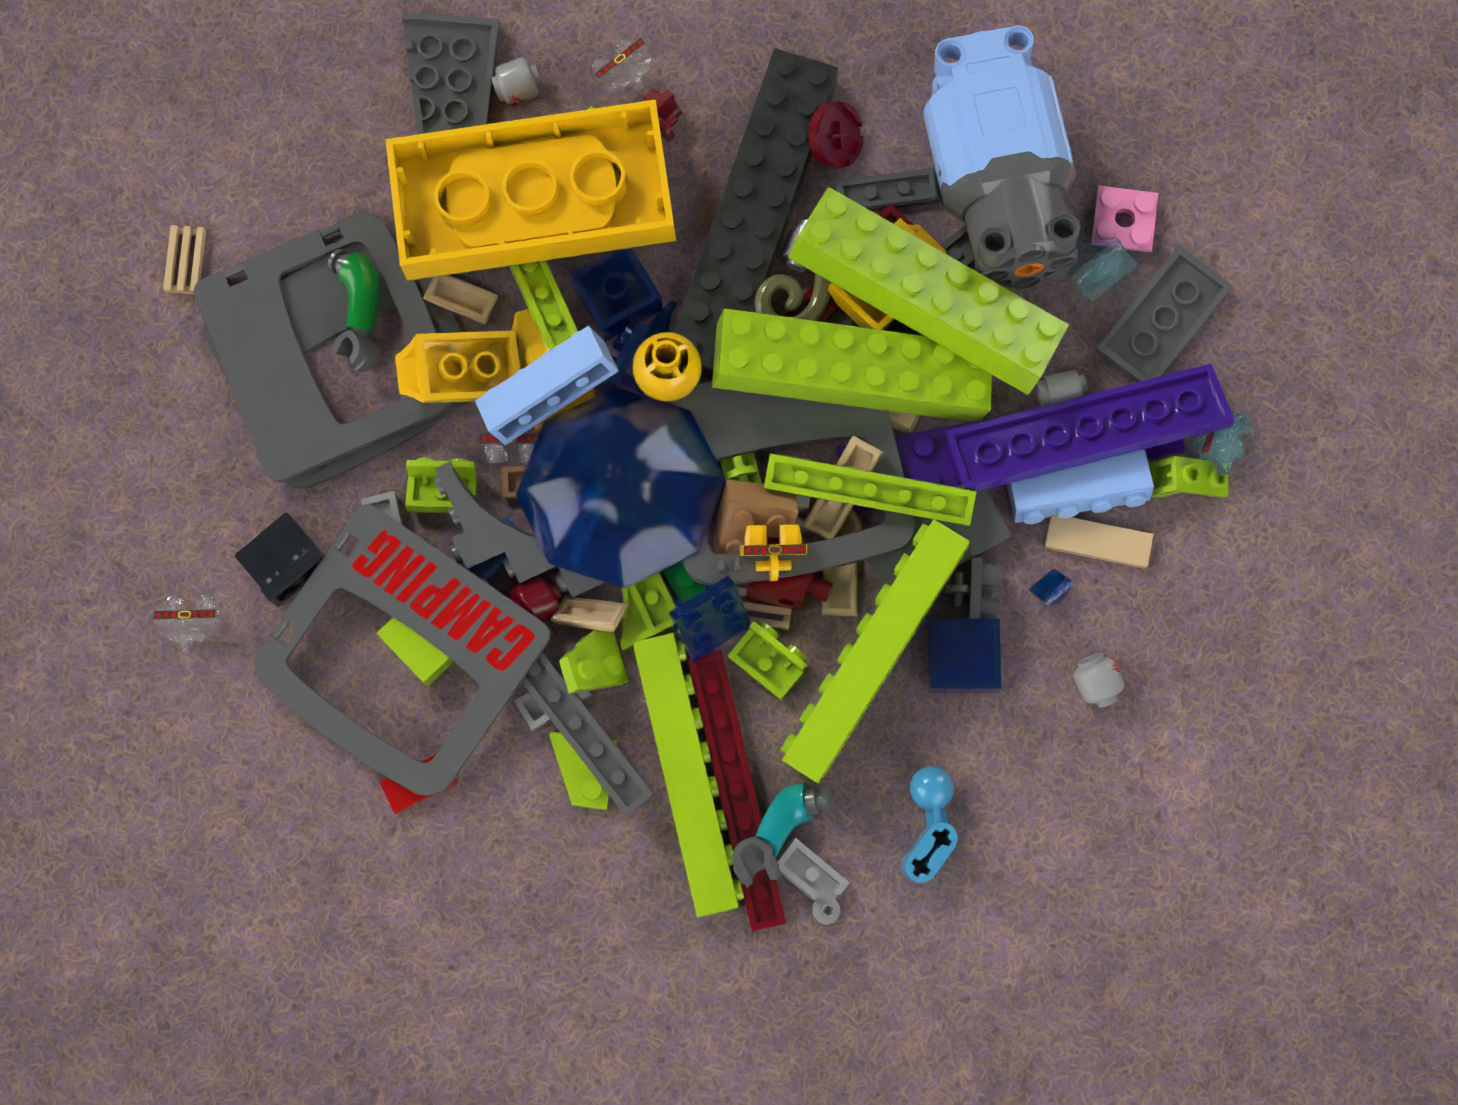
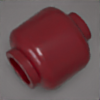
(537, 597)

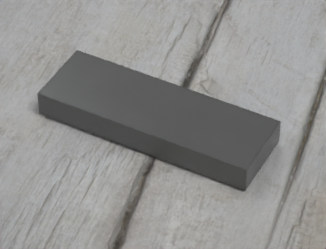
(897, 189)

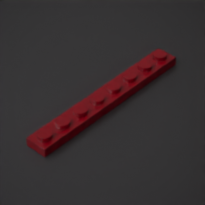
(734, 780)

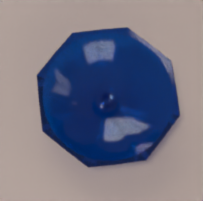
(620, 487)

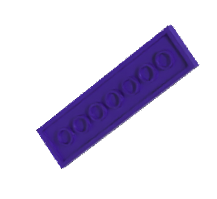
(1089, 428)

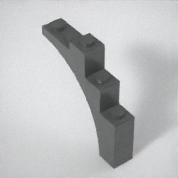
(489, 536)

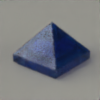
(1052, 588)

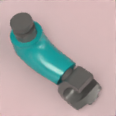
(788, 809)

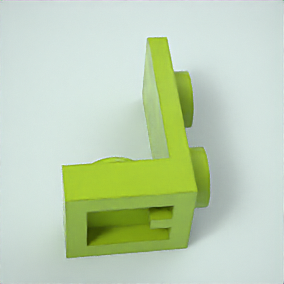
(1187, 475)

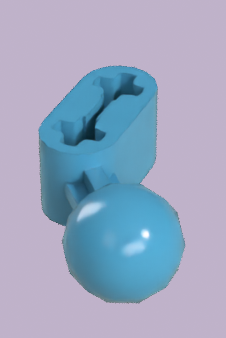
(932, 791)

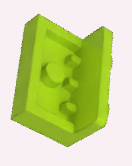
(421, 488)
(768, 660)

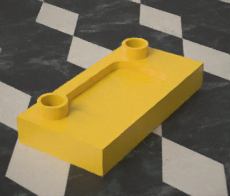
(529, 190)

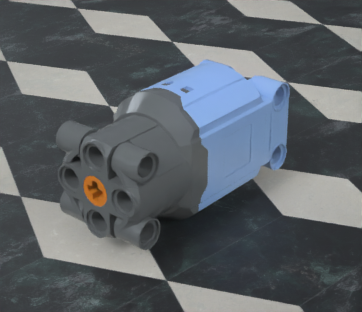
(1003, 156)

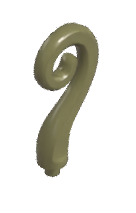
(813, 310)

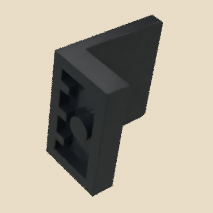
(280, 559)

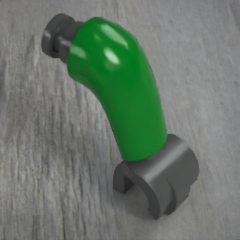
(363, 289)

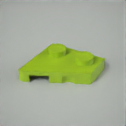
(646, 610)
(593, 663)
(580, 783)

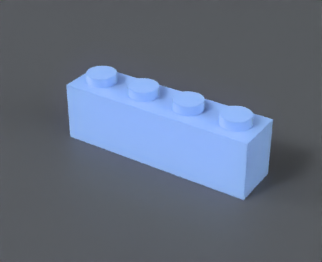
(546, 385)
(1083, 488)

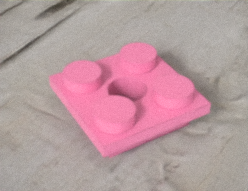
(1137, 204)

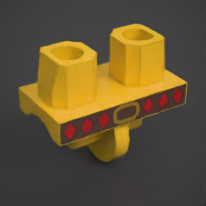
(789, 544)

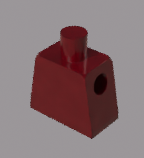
(789, 591)

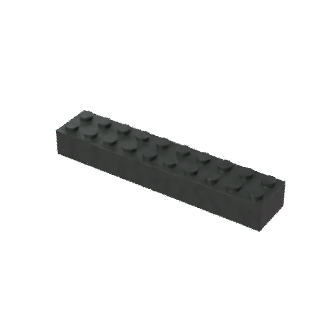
(756, 197)

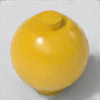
(667, 366)

